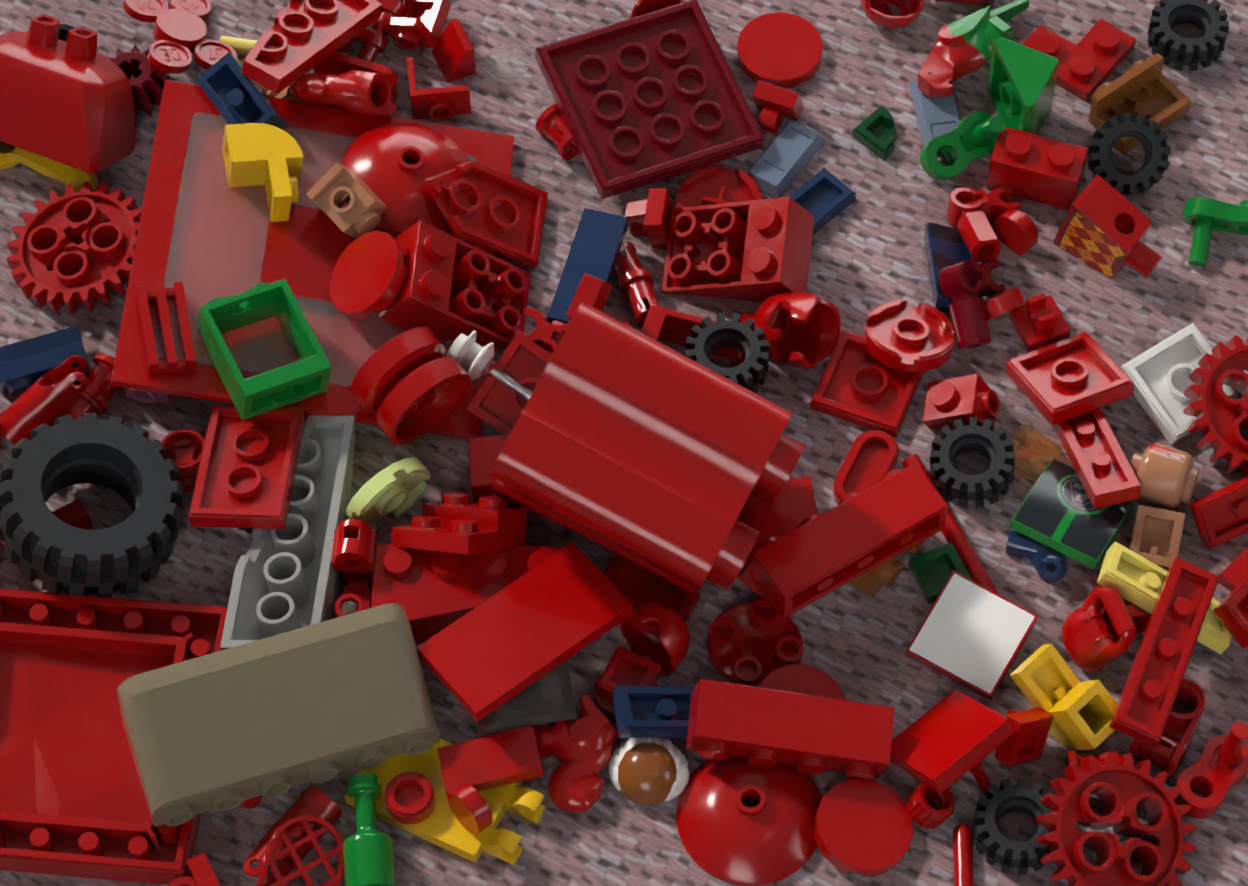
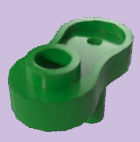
(969, 140)
(1211, 215)

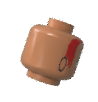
(1165, 476)

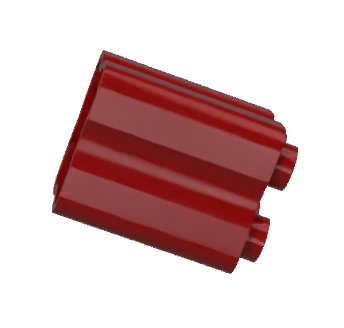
(646, 453)

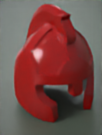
(798, 327)

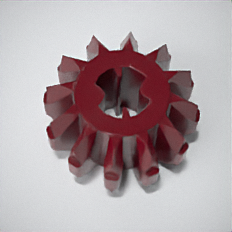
(144, 78)

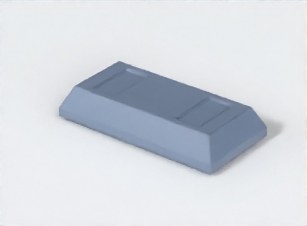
(935, 114)
(785, 158)

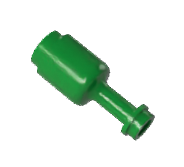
(368, 852)

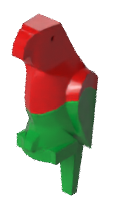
(965, 47)

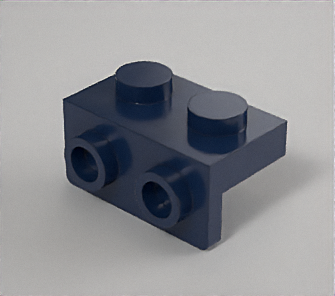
(32, 358)

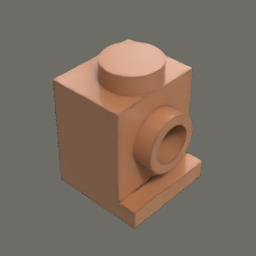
(336, 189)

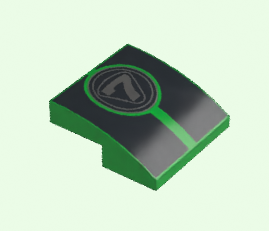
(1064, 519)

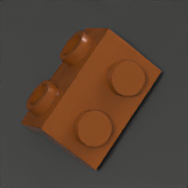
(1137, 92)

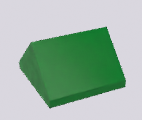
(1021, 84)

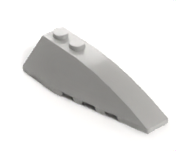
(288, 571)

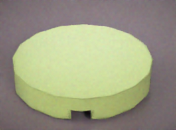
(389, 491)

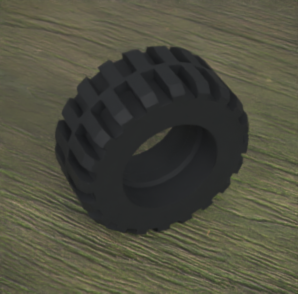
(95, 454)

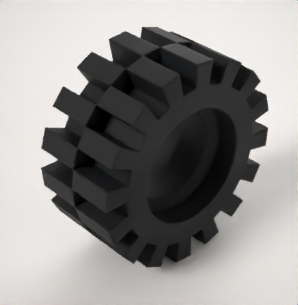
(1182, 49)
(1147, 134)
(735, 336)
(978, 439)
(987, 832)

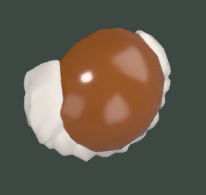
(649, 770)

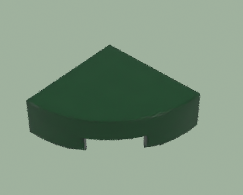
(877, 133)

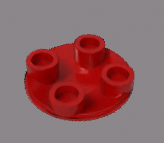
(752, 642)

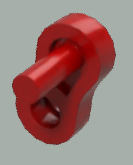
(1215, 773)

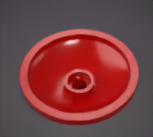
(380, 162)
(745, 842)

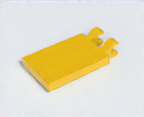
(442, 825)

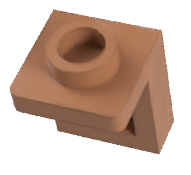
(1157, 534)

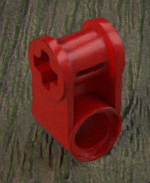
(1177, 732)

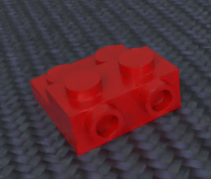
(464, 525)

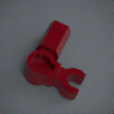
(962, 284)

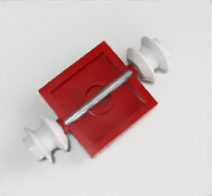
(507, 382)

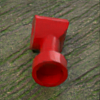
(354, 551)

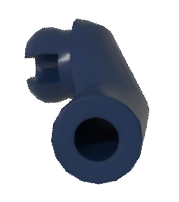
(1047, 562)

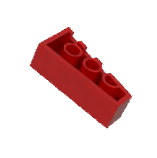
(443, 585)

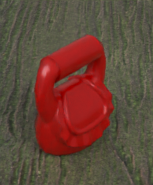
(1088, 635)

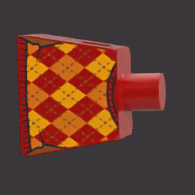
(1107, 231)

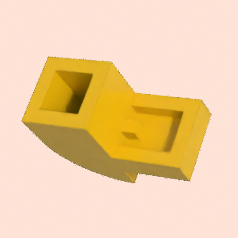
(265, 157)
(1078, 708)

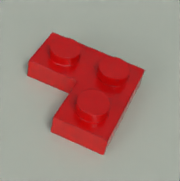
(1089, 62)

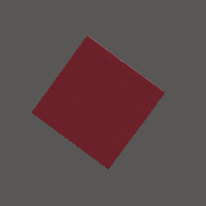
(649, 98)

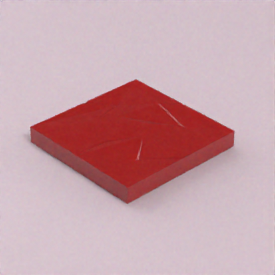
(64, 755)

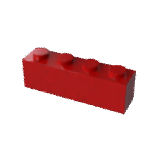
(849, 539)
(789, 729)

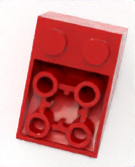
(739, 249)
(458, 289)

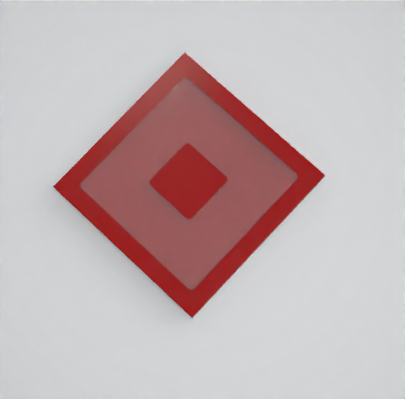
(225, 244)

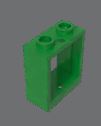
(277, 386)

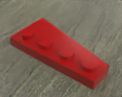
(304, 37)

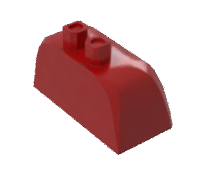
(64, 97)

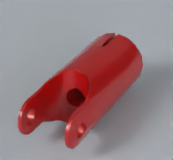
(44, 400)
(310, 803)

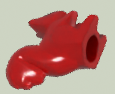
(354, 90)
(584, 750)

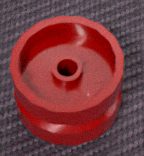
(410, 385)

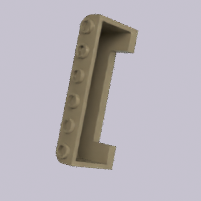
(277, 713)

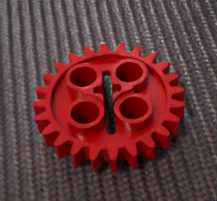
(89, 252)
(1216, 412)
(1119, 790)

